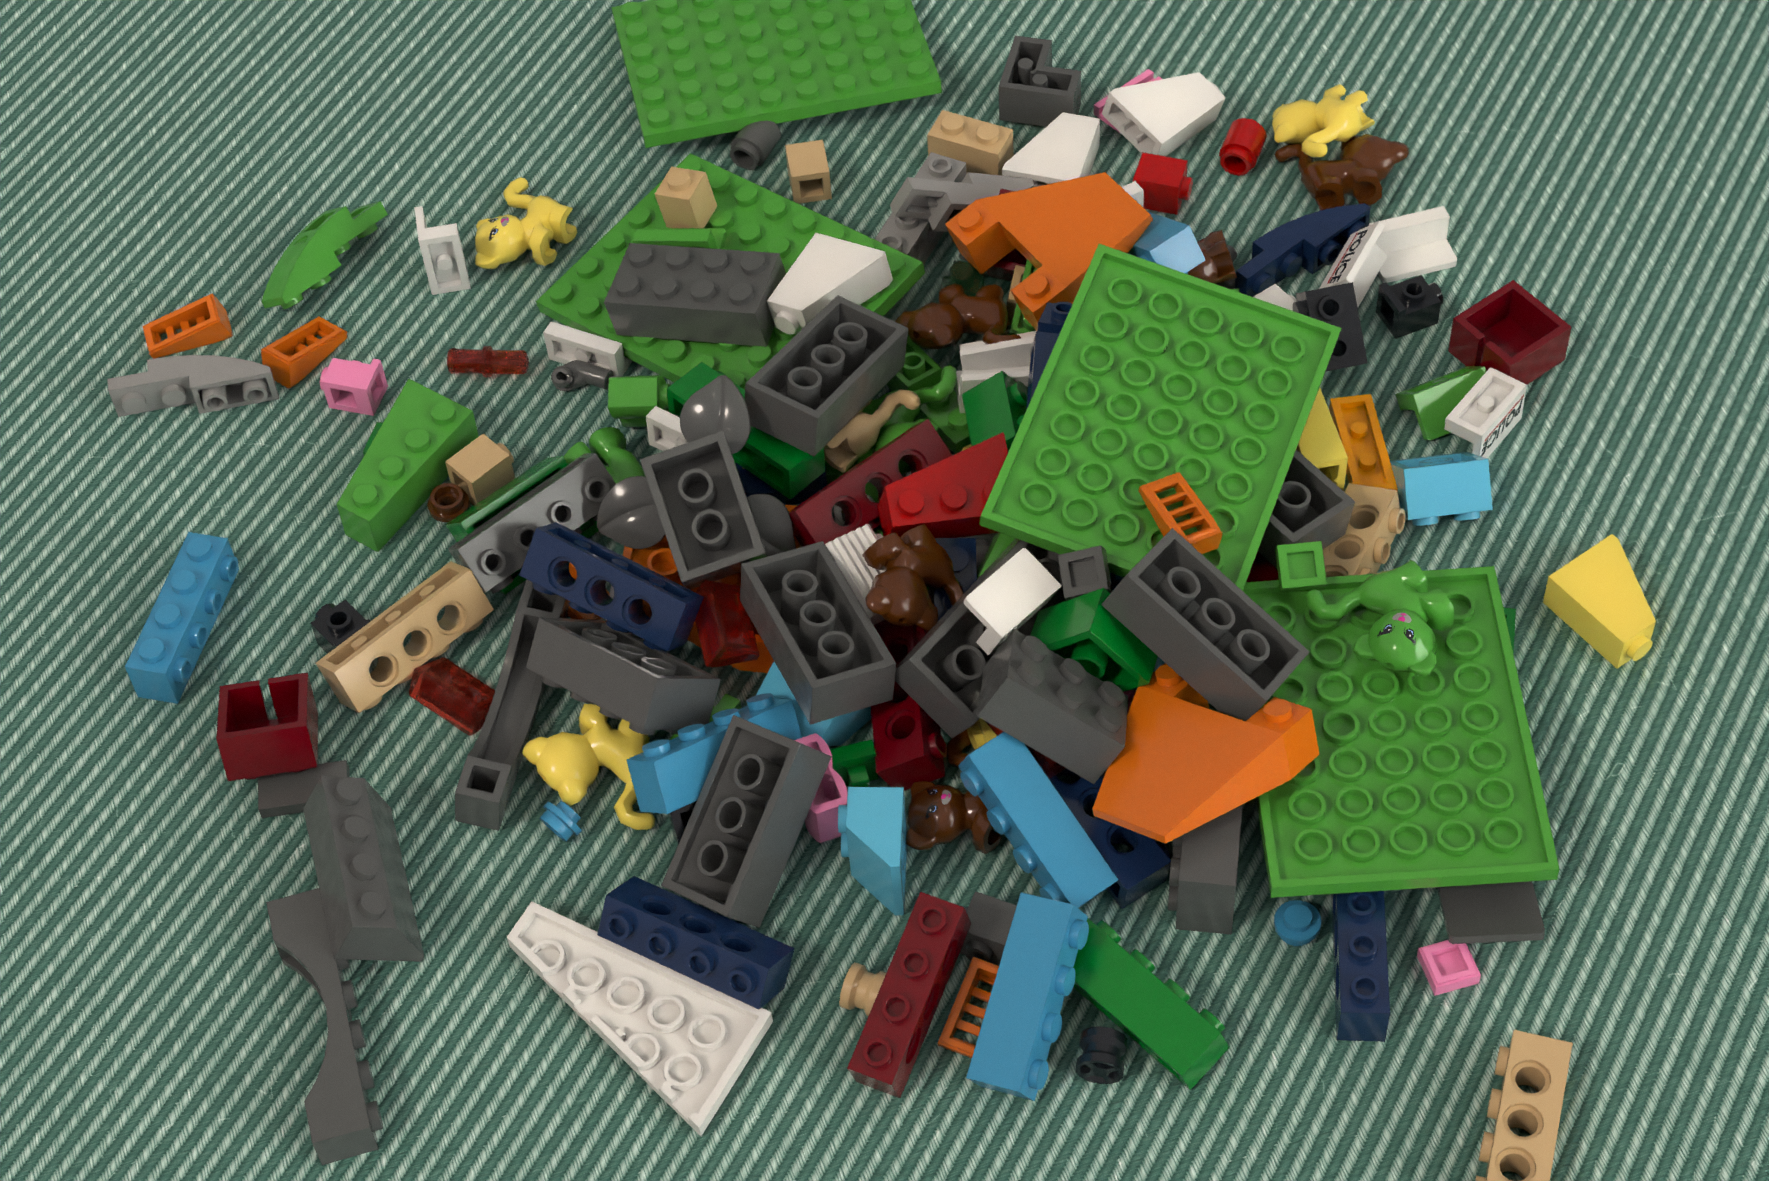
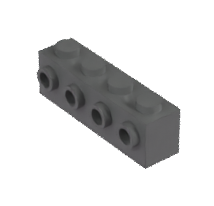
(503, 541)

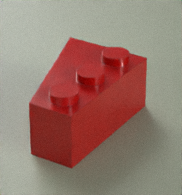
(945, 494)

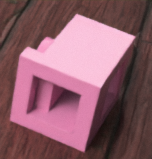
(354, 385)

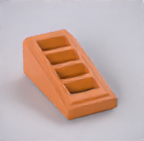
(211, 327)
(292, 359)
(1208, 533)
(978, 971)

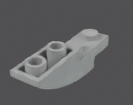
(945, 199)
(200, 379)

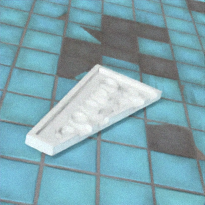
(660, 1022)

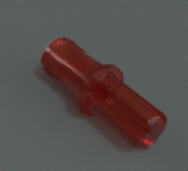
(487, 361)

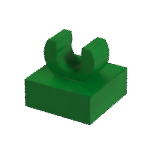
(855, 763)

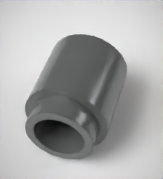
(754, 144)

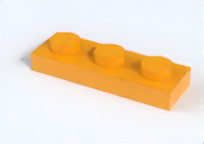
(1362, 441)

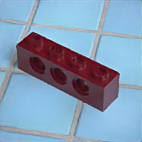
(813, 518)
(904, 735)
(909, 995)

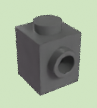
(989, 928)

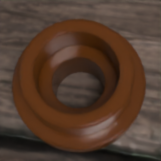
(447, 502)

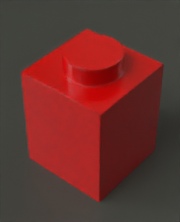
(1163, 182)

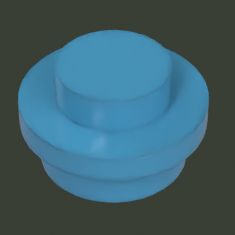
(561, 820)
(1297, 922)

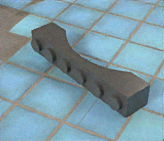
(497, 753)
(338, 1104)

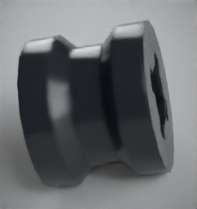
(1101, 1055)

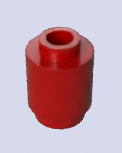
(1242, 146)

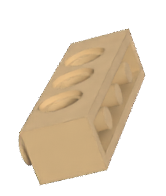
(1369, 532)
(383, 637)
(1544, 1066)

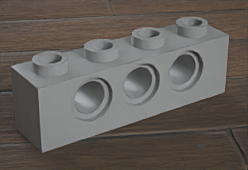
(916, 235)

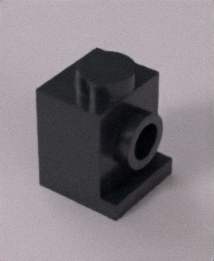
(1409, 305)
(336, 624)

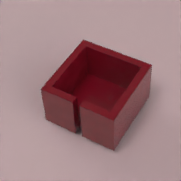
(1510, 334)
(263, 746)

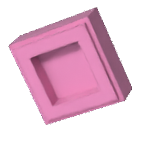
(1448, 966)

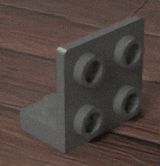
(1491, 913)

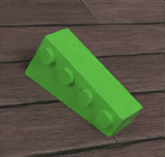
(404, 463)

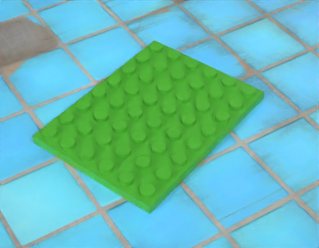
(741, 62)
(753, 222)
(1152, 384)
(1411, 770)

